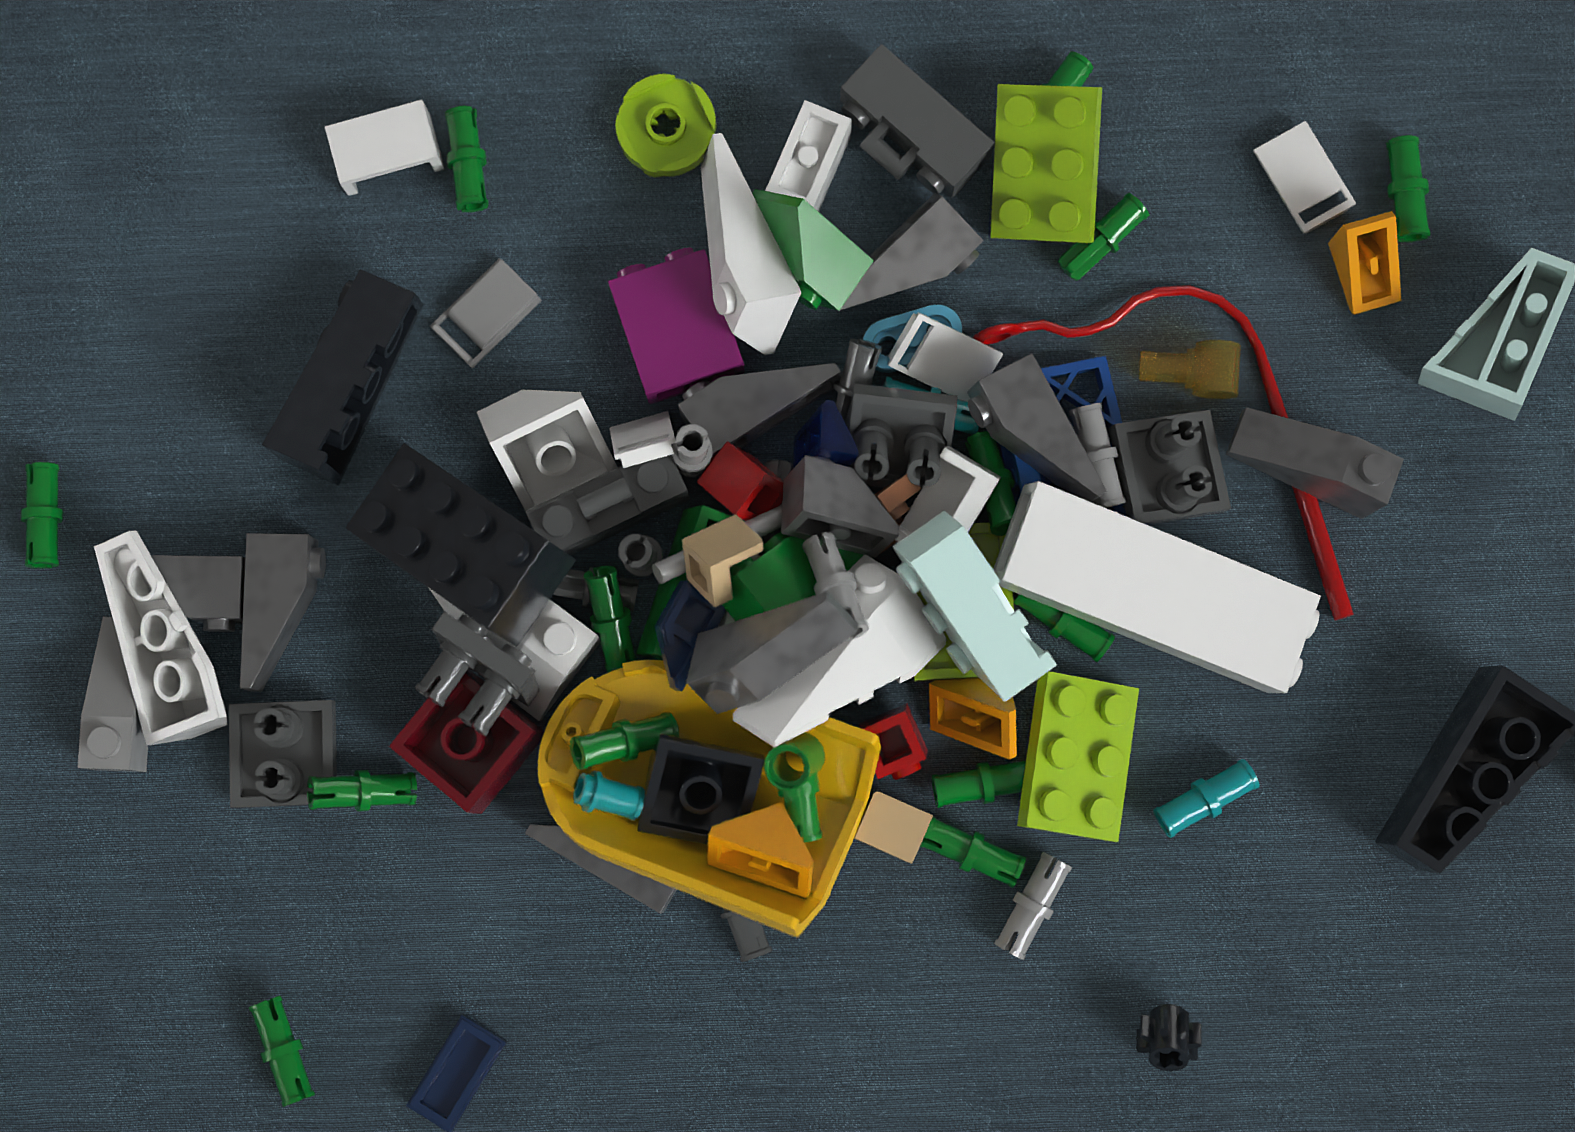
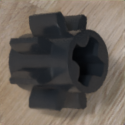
(1169, 1037)

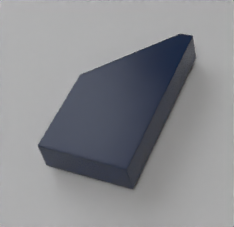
(679, 627)

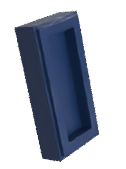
(456, 1073)

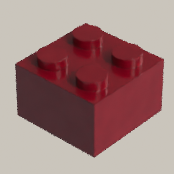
(457, 757)

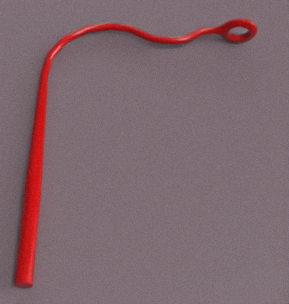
(1307, 504)

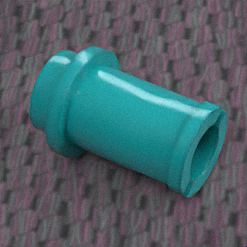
(607, 795)

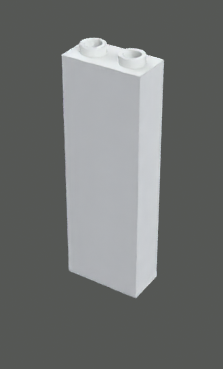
(1156, 588)

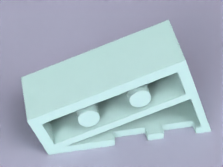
(1504, 340)
(970, 607)

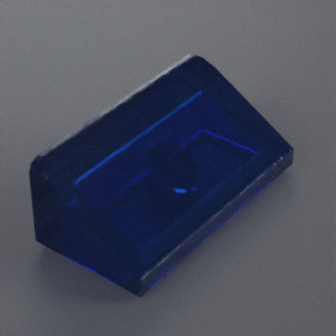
(825, 437)

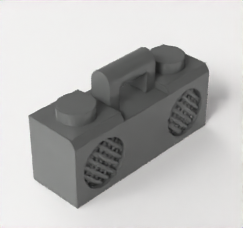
(918, 119)
(609, 504)

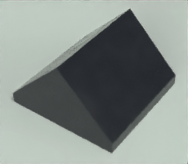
(697, 787)

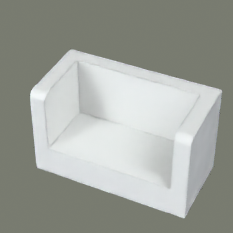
(383, 144)
(811, 154)
(960, 492)

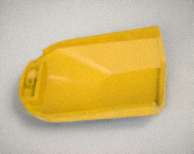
(643, 692)

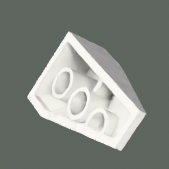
(746, 264)
(555, 645)
(892, 649)
(162, 655)

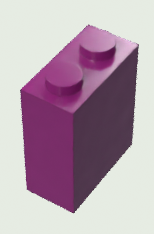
(674, 324)

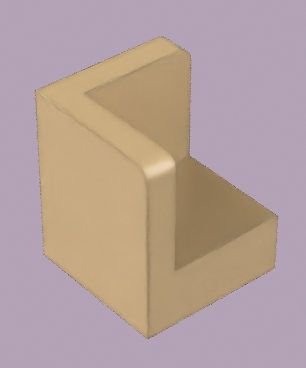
(713, 552)
(893, 827)

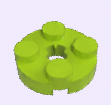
(677, 99)

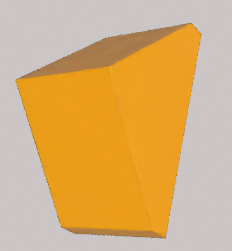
(1368, 262)
(973, 715)
(763, 849)

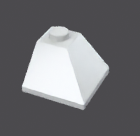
(545, 443)

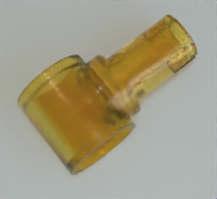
(1207, 369)

